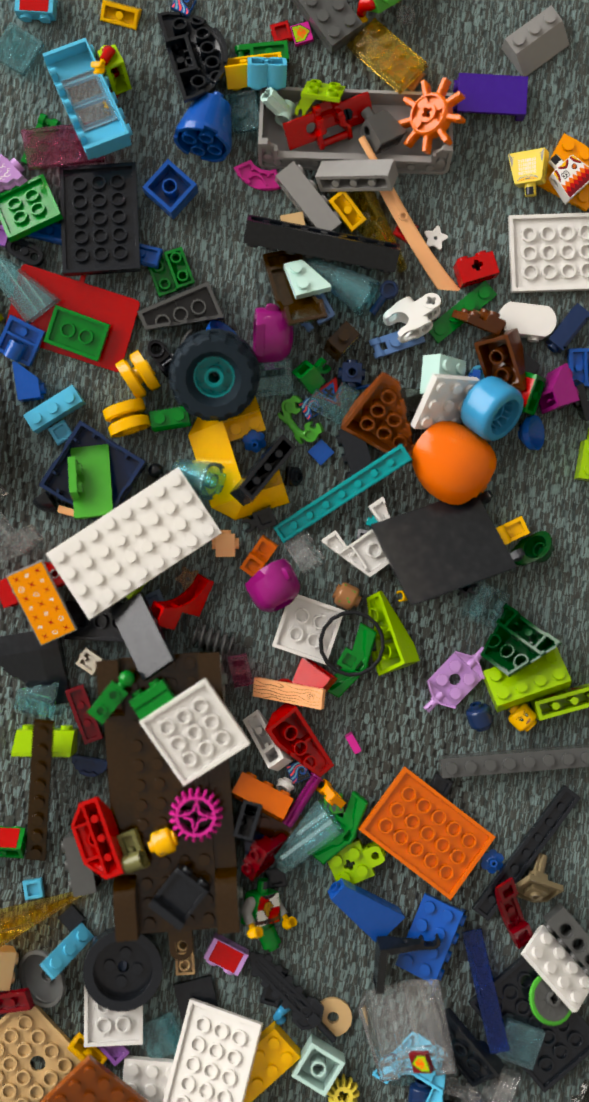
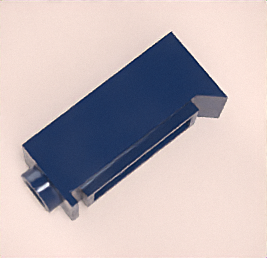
(567, 329)

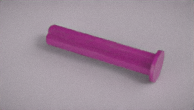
(302, 800)

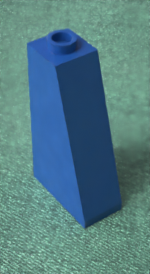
(365, 909)

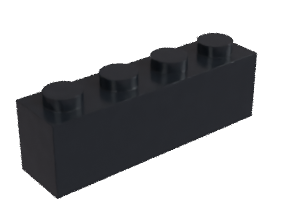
(263, 470)

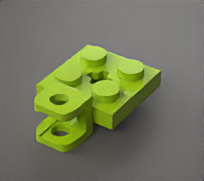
(363, 858)

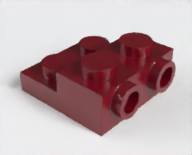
(262, 855)

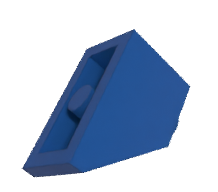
(27, 384)

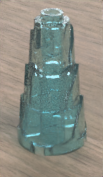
(346, 284)

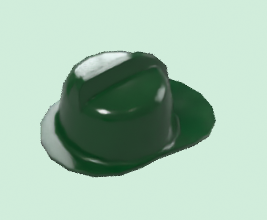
(536, 547)

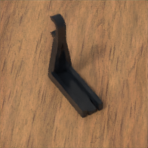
(395, 946)

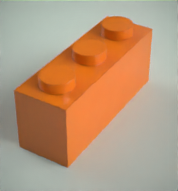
(274, 802)

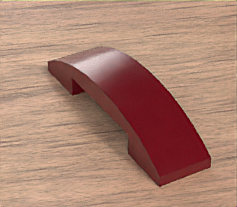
(511, 913)

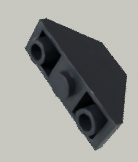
(355, 452)

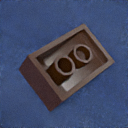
(503, 357)

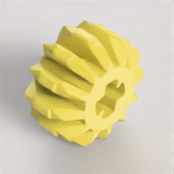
(347, 1086)

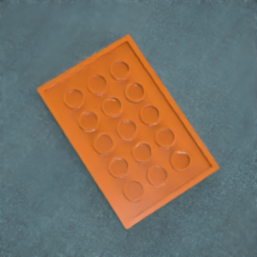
(427, 833)

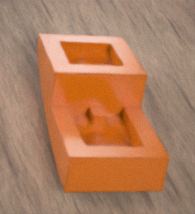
(259, 556)

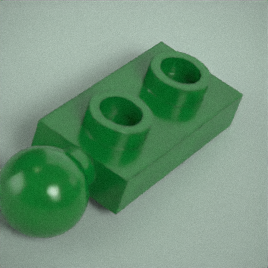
(111, 697)

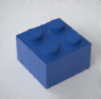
(170, 189)

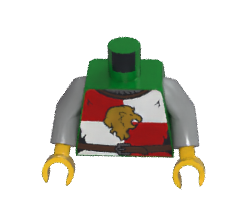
(264, 908)

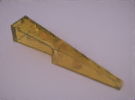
(376, 222)
(22, 917)

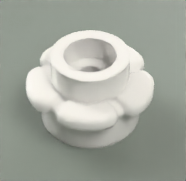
(285, 784)

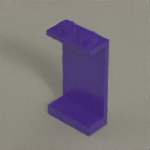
(492, 94)

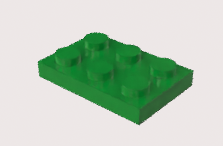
(77, 333)

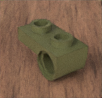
(133, 851)

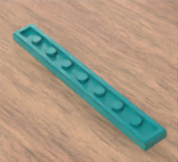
(343, 493)

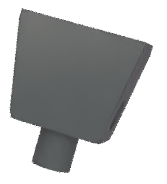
(381, 130)

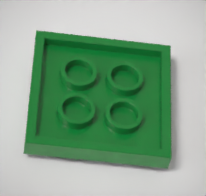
(28, 208)

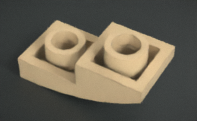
(187, 966)

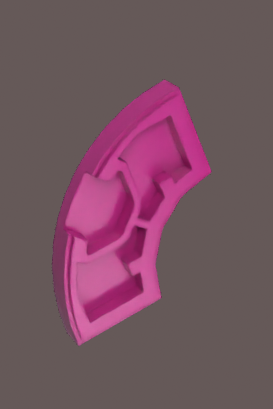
(256, 177)

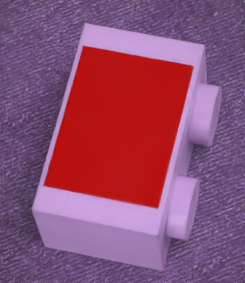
(226, 954)

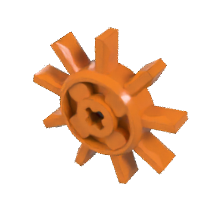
(431, 115)

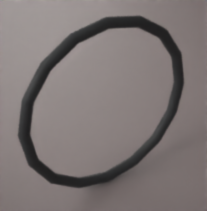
(353, 673)

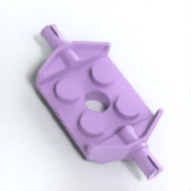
(443, 691)

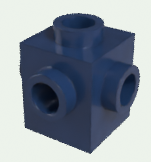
(352, 380)

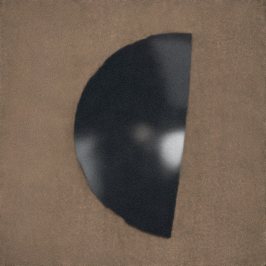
(194, 52)

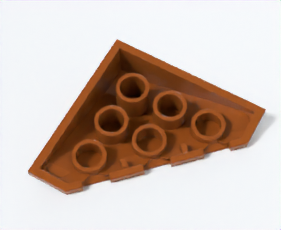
(380, 416)

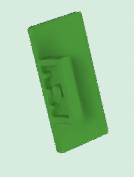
(90, 481)

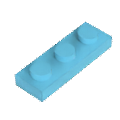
(66, 951)

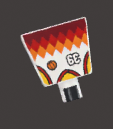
(569, 176)

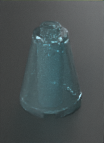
(204, 476)

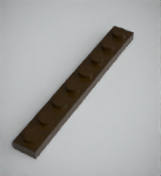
(40, 789)

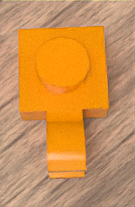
(332, 796)

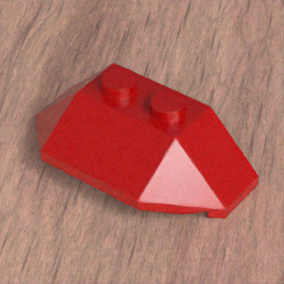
(97, 838)

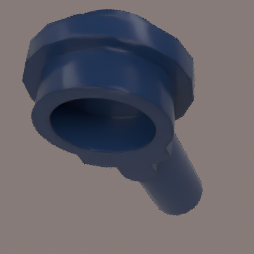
(389, 291)

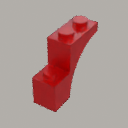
(189, 602)

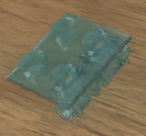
(161, 1036)

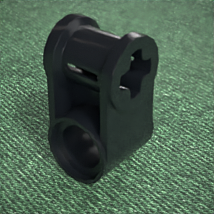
(162, 359)

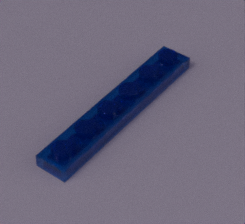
(486, 991)

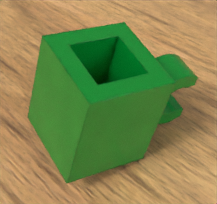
(310, 375)

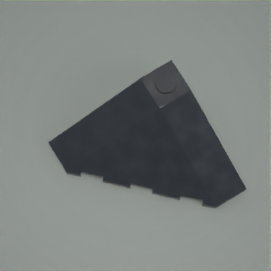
(35, 664)

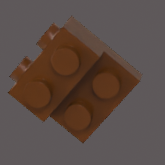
(483, 319)

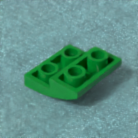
(172, 273)

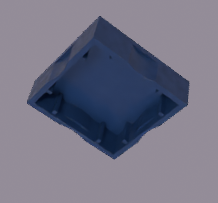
(124, 466)

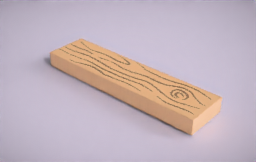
(289, 693)

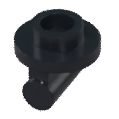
(293, 476)

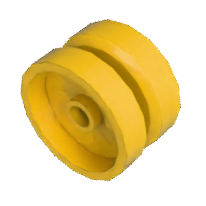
(138, 374)
(126, 417)

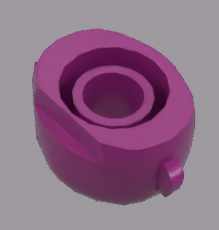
(271, 334)
(273, 586)

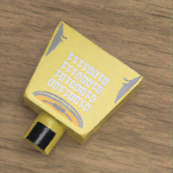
(529, 169)

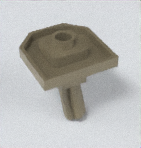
(536, 885)

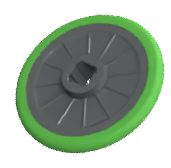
(545, 1010)

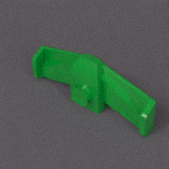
(354, 659)
(349, 823)

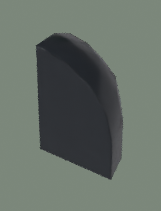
(45, 502)

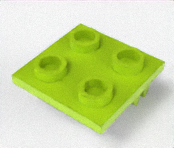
(317, 90)

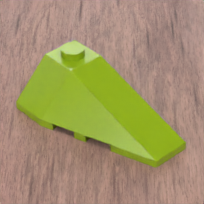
(399, 647)

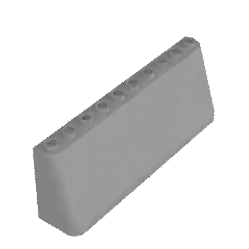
(275, 153)

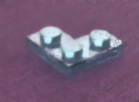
(336, 406)

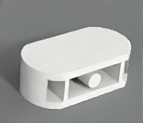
(531, 320)

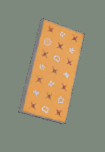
(41, 602)

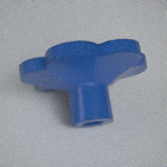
(254, 437)
(489, 858)

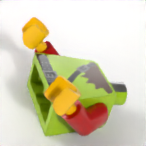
(113, 67)

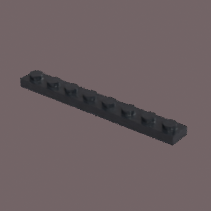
(528, 848)

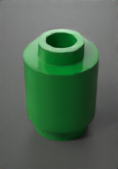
(270, 938)

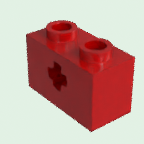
(468, 276)

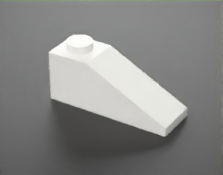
(273, 756)

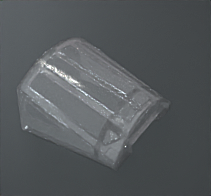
(407, 1020)

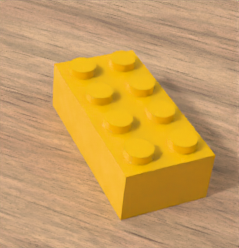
(273, 1057)

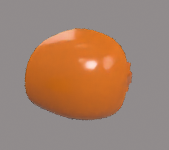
(453, 462)

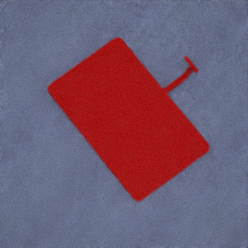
(92, 302)

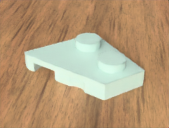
(305, 280)

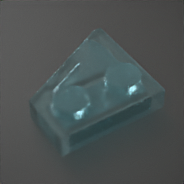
(37, 700)

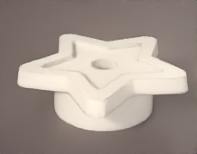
(435, 233)

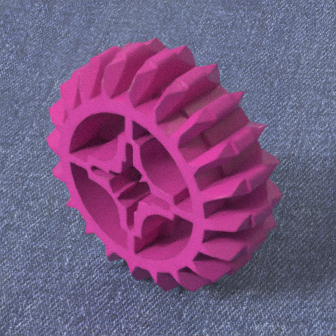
(197, 797)

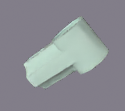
(282, 108)

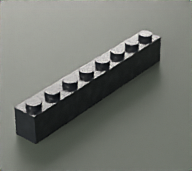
(321, 243)

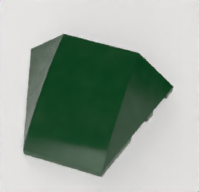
(516, 643)

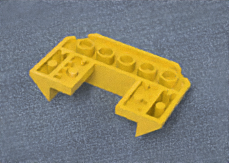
(212, 443)

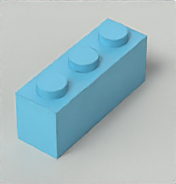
(54, 409)

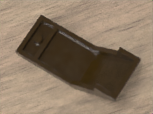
(292, 310)

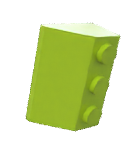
(64, 741)

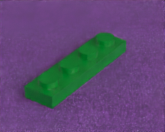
(474, 300)

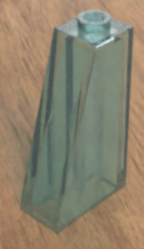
(25, 292)
(311, 835)

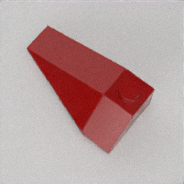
(294, 736)

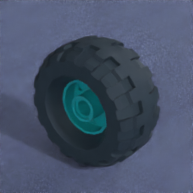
(209, 395)

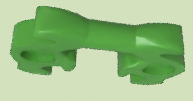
(310, 433)

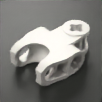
(415, 314)

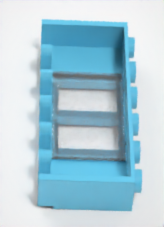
(88, 99)

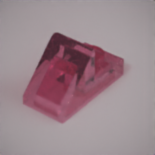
(240, 670)

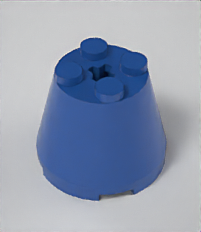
(206, 128)

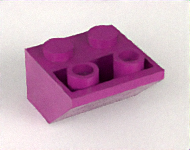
(558, 390)

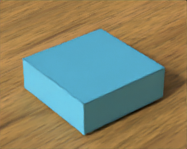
(60, 432)
(33, 888)

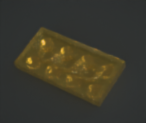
(387, 56)

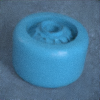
(492, 408)

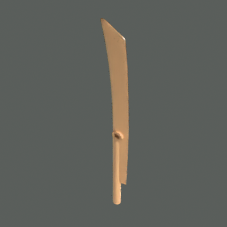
(418, 245)

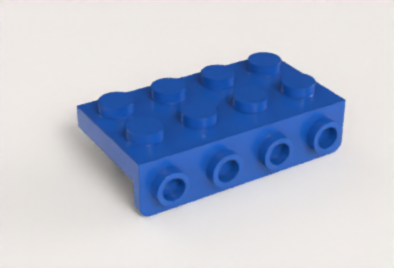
(431, 919)

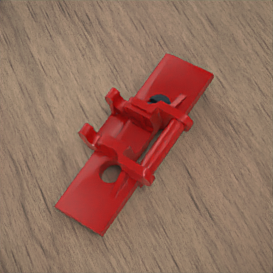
(325, 115)

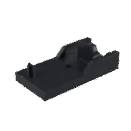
(471, 1055)

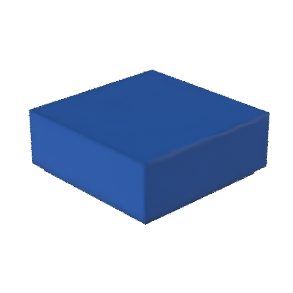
(320, 452)

